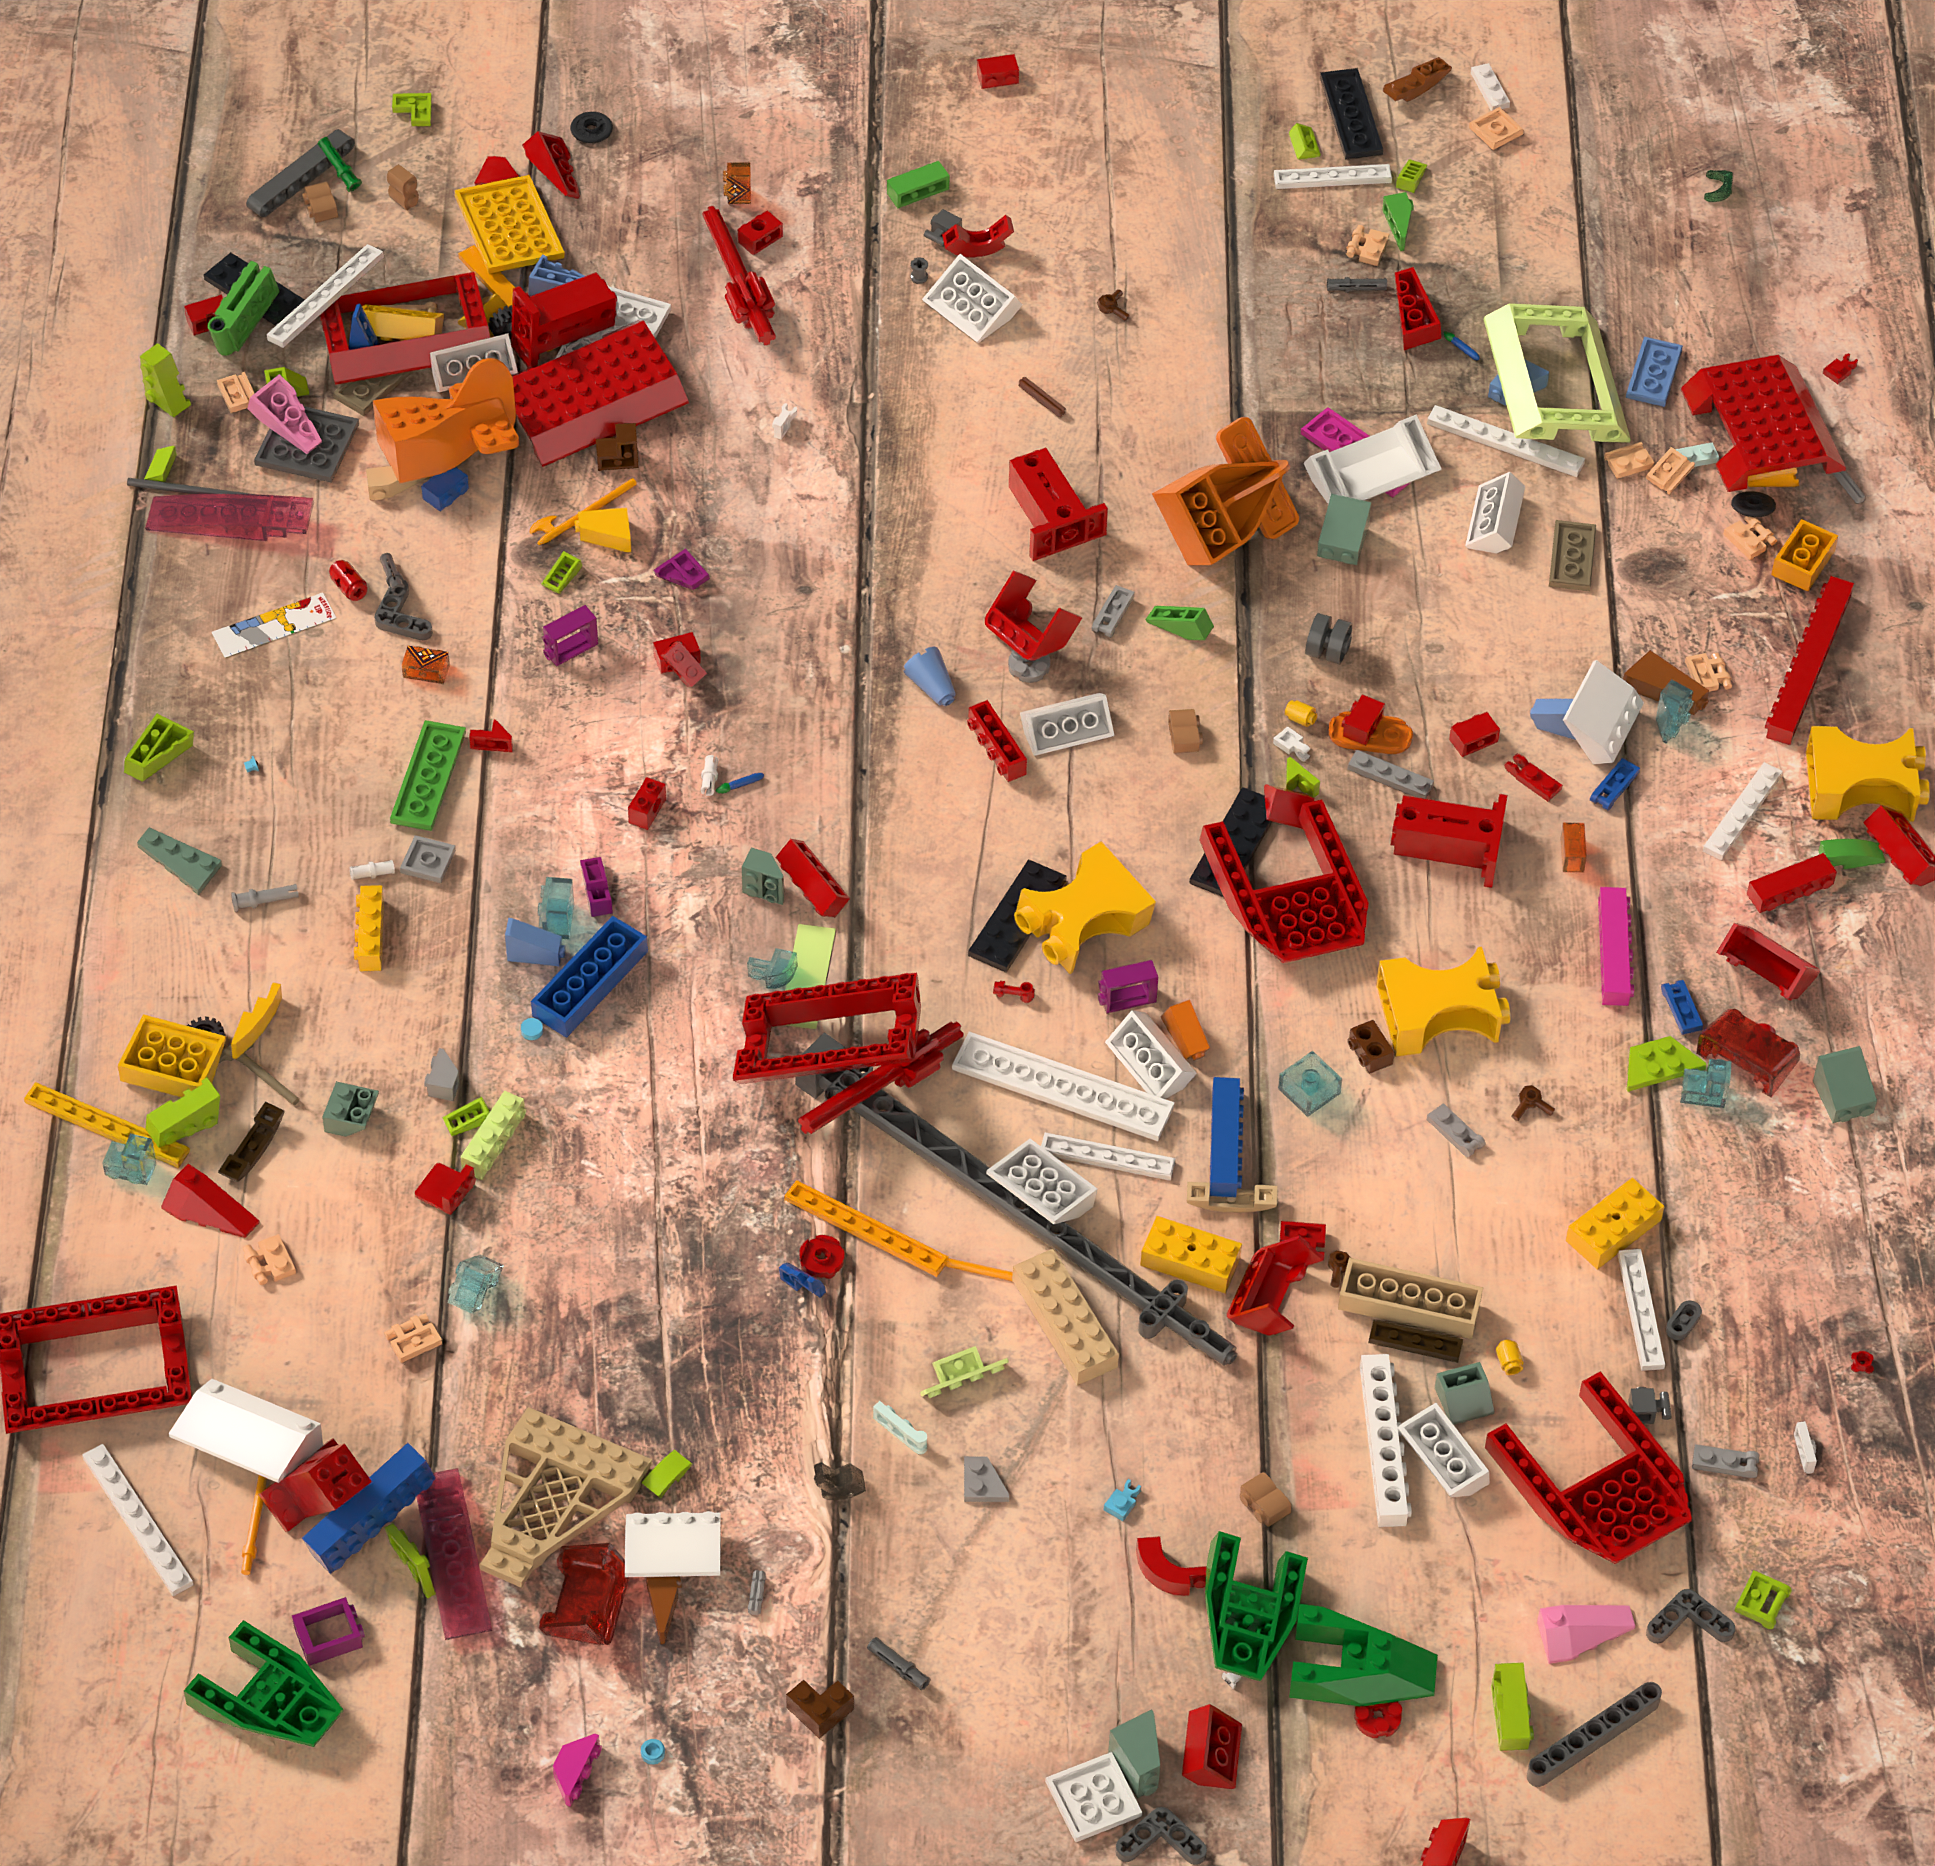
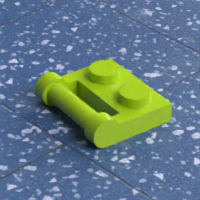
(1755, 1596)

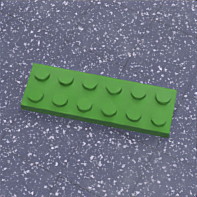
(428, 775)

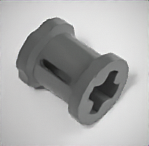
(919, 272)

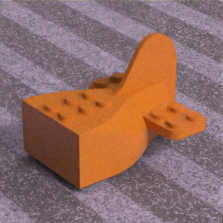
(436, 435)
(1226, 503)

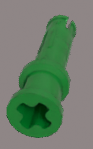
(343, 170)

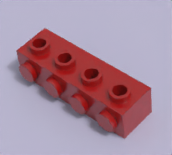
(997, 741)
(812, 878)
(1791, 883)

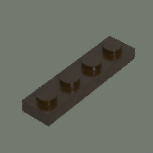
(1415, 1341)

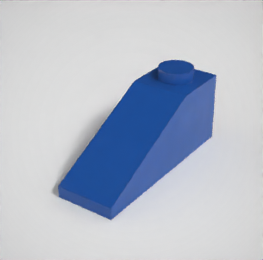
(361, 332)

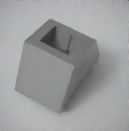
(443, 1078)

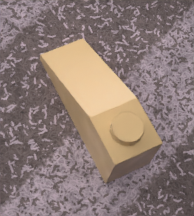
(384, 484)

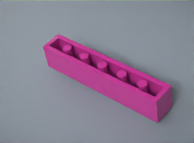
(1615, 946)

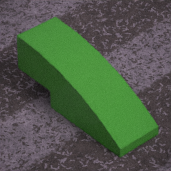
(1851, 852)

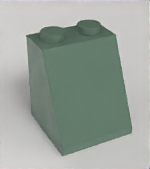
(1344, 529)
(1845, 1085)
(1137, 1753)

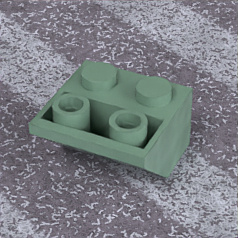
(762, 877)
(348, 1109)
(1464, 1393)

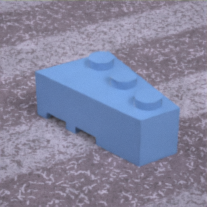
(549, 275)

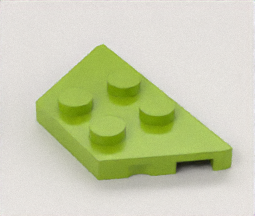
(1659, 1062)

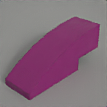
(596, 886)

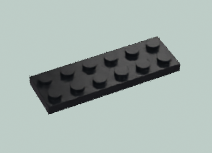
(1351, 113)
(230, 269)
(1246, 827)
(1001, 937)

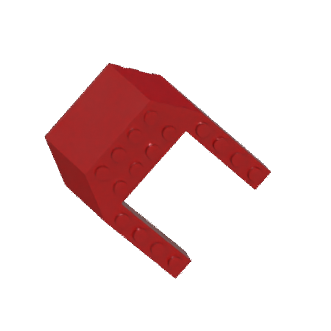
(1301, 915)
(1615, 1507)

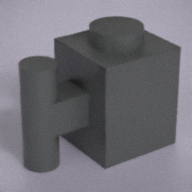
(940, 224)
(1645, 1406)

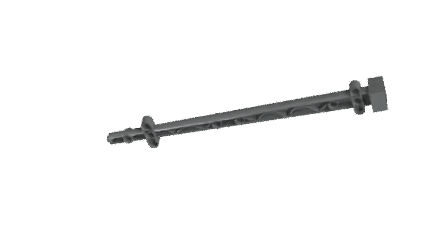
(970, 1172)

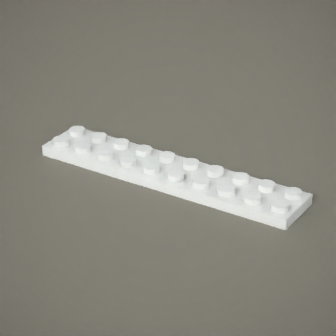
(1063, 1086)

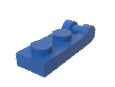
(1615, 783)
(1682, 1007)

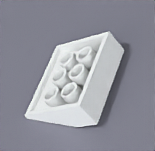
(972, 300)
(1602, 713)
(1044, 1183)
(672, 1544)

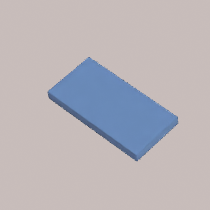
(1654, 371)

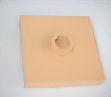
(1496, 128)

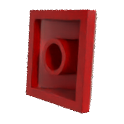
(1284, 805)

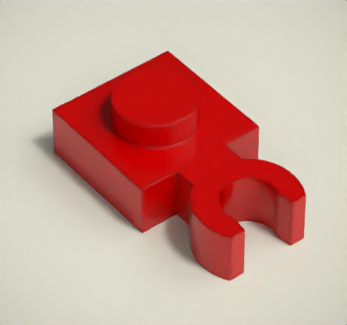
(1840, 370)

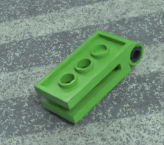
(242, 308)

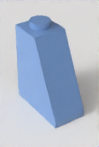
(1537, 375)
(1549, 716)
(532, 944)

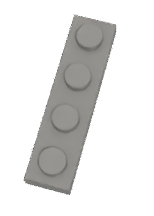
(1390, 774)

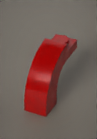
(978, 243)
(1164, 1574)

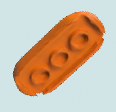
(1390, 736)

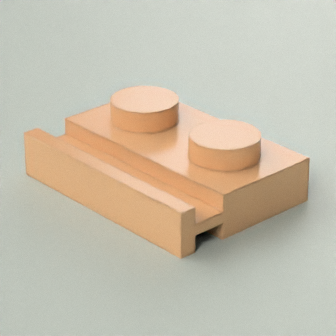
(236, 391)
(1629, 460)
(1670, 470)

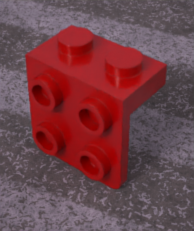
(446, 1187)

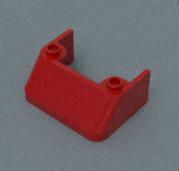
(1010, 621)
(1768, 959)
(1266, 1284)

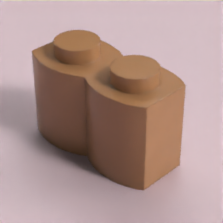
(402, 187)
(320, 202)
(1184, 730)
(1265, 1499)

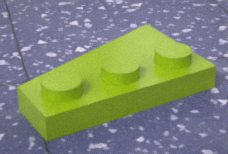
(410, 1555)

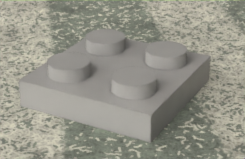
(427, 859)

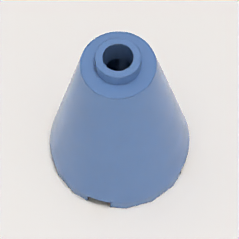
(931, 675)

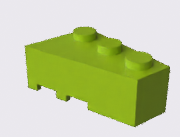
(161, 380)
(157, 747)
(185, 1116)
(1511, 1707)

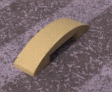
(1246, 1200)

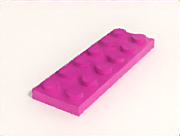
(1333, 432)

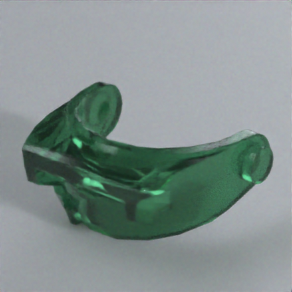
(1725, 190)

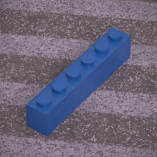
(1225, 1137)

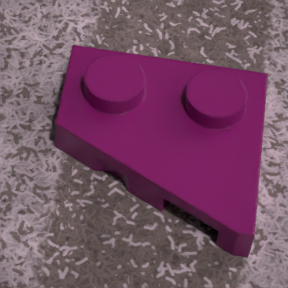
(683, 570)

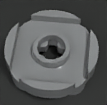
(1029, 674)

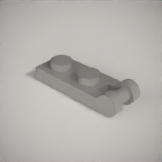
(1113, 610)
(1455, 1130)
(1725, 1461)

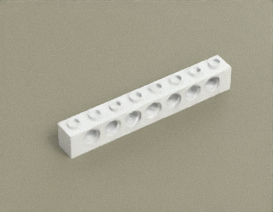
(1388, 1512)

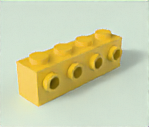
(370, 928)

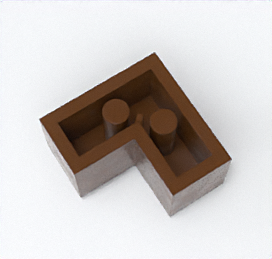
(618, 451)
(819, 1711)

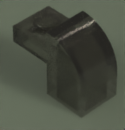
(839, 1483)

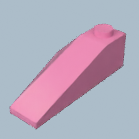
(282, 412)
(1577, 1628)

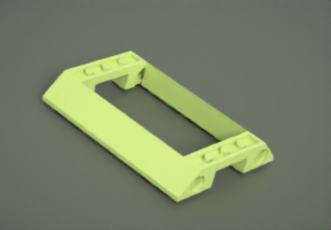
(1543, 423)

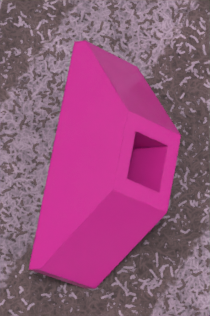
(574, 1766)

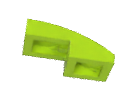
(666, 1472)

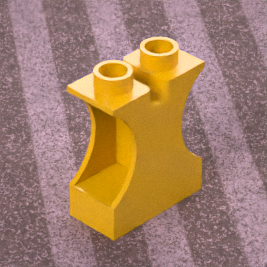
(1860, 773)
(1096, 902)
(1429, 1002)

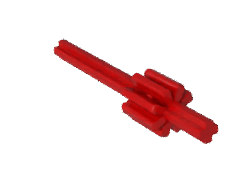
(746, 294)
(926, 1062)

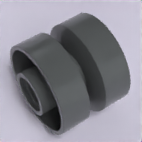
(1334, 640)

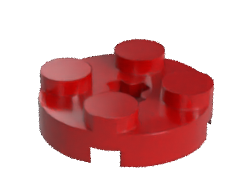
(817, 1267)
(1381, 1726)

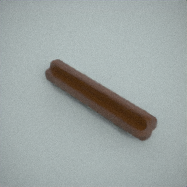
(1042, 397)

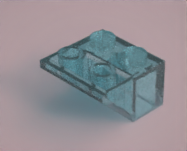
(1673, 709)

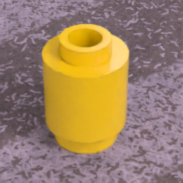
(1301, 713)
(1509, 1357)

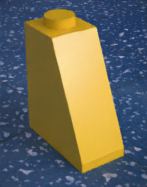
(605, 528)

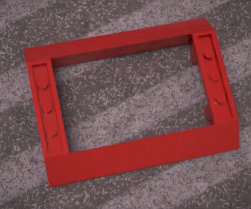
(406, 354)
(823, 1003)
(84, 1318)

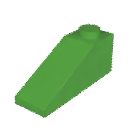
(1397, 212)
(1187, 622)

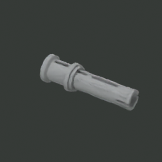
(253, 898)

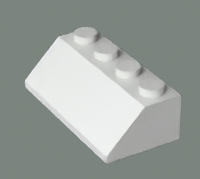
(453, 364)
(1495, 514)
(1067, 723)
(1150, 1056)
(1445, 1452)

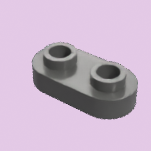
(1683, 1322)

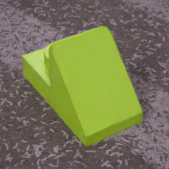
(1298, 776)

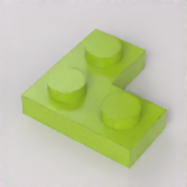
(415, 103)

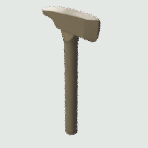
(259, 1071)

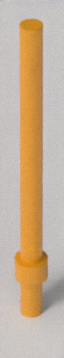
(249, 1550)

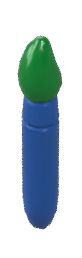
(1461, 345)
(726, 787)

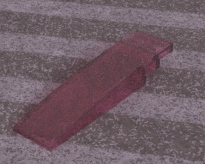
(231, 515)
(453, 1557)

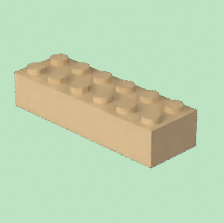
(1410, 1298)
(1065, 1317)

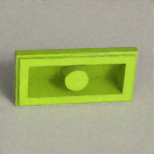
(1304, 142)
(161, 464)

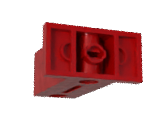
(560, 316)
(1052, 506)
(1450, 833)
(316, 1485)

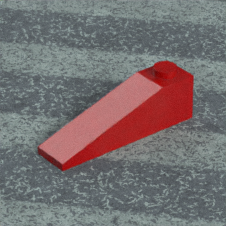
(551, 158)
(201, 1200)

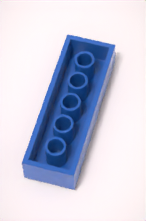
(589, 976)
(370, 1509)

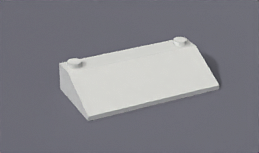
(1374, 463)
(247, 1431)

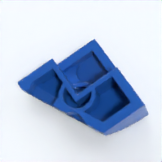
(797, 1278)

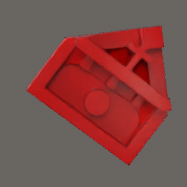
(495, 169)

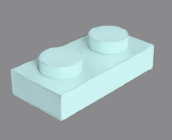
(1700, 454)

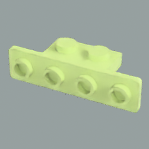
(959, 1367)

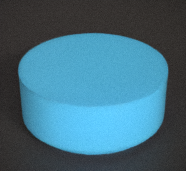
(531, 1029)
(652, 1751)

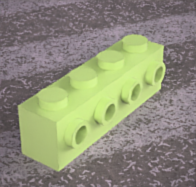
(494, 1134)

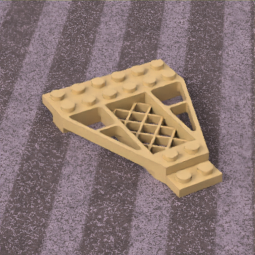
(560, 1451)

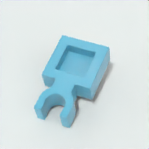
(1121, 1502)

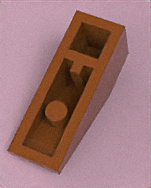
(663, 1600)

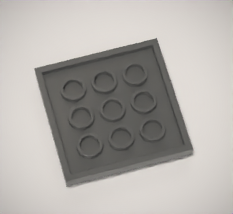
(324, 460)

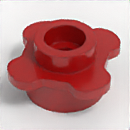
(1862, 1356)

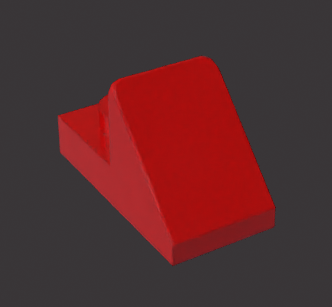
(493, 740)

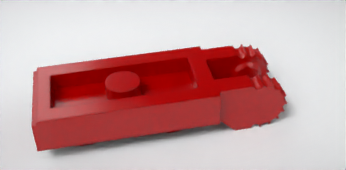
(1533, 777)

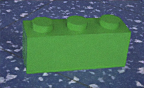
(918, 184)

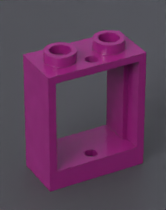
(574, 645)
(1131, 996)
(332, 1648)

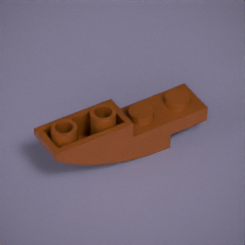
(1419, 81)

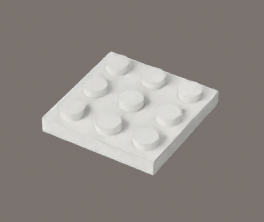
(1093, 1797)

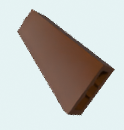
(1653, 674)

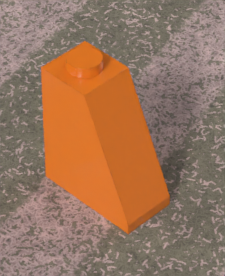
(1186, 1030)

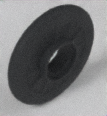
(582, 133)
(1753, 504)

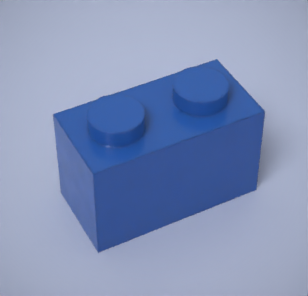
(445, 488)

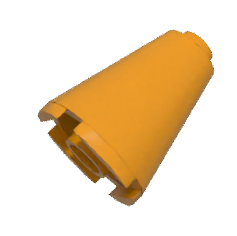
(1780, 478)

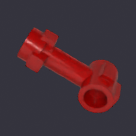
(1025, 990)

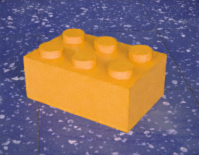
(1804, 555)

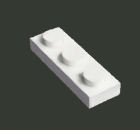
(1490, 87)

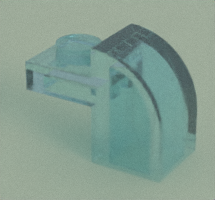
(775, 972)

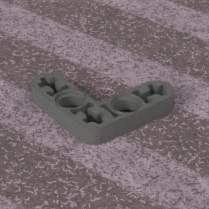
(393, 615)
(1686, 1611)
(1158, 1830)

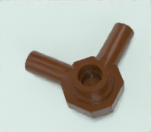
(1108, 304)
(1531, 1098)
(1337, 1263)

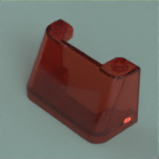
(1750, 1048)
(589, 1594)

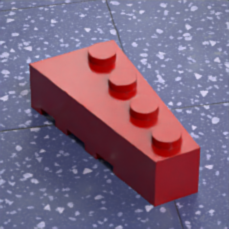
(1416, 312)

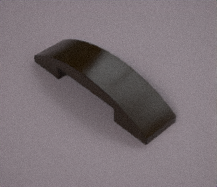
(254, 1144)

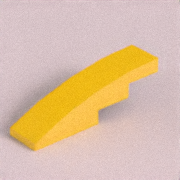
(255, 1023)

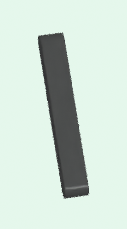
(297, 175)
(1589, 1743)

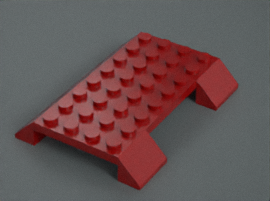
(592, 389)
(1766, 418)

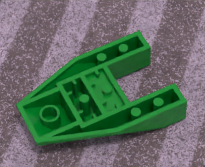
(1246, 1620)
(1373, 1663)
(280, 1699)

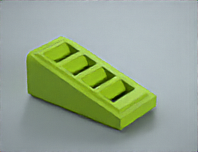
(1409, 179)
(564, 559)
(472, 1107)

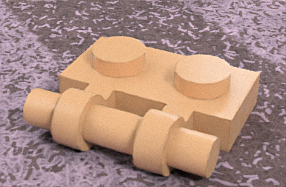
(1373, 248)
(1746, 541)
(1702, 671)
(275, 1256)
(415, 1342)

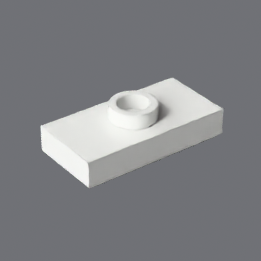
(1806, 1447)

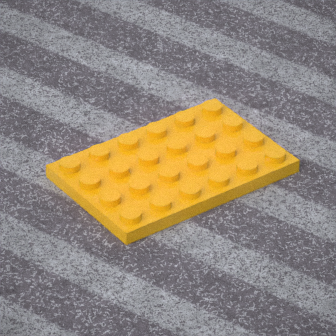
(509, 224)

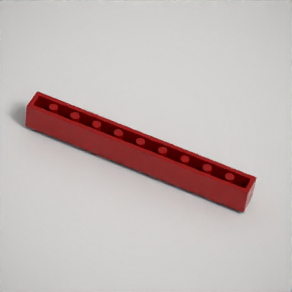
(1809, 661)

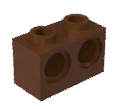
(1373, 1045)

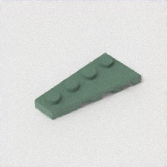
(186, 862)

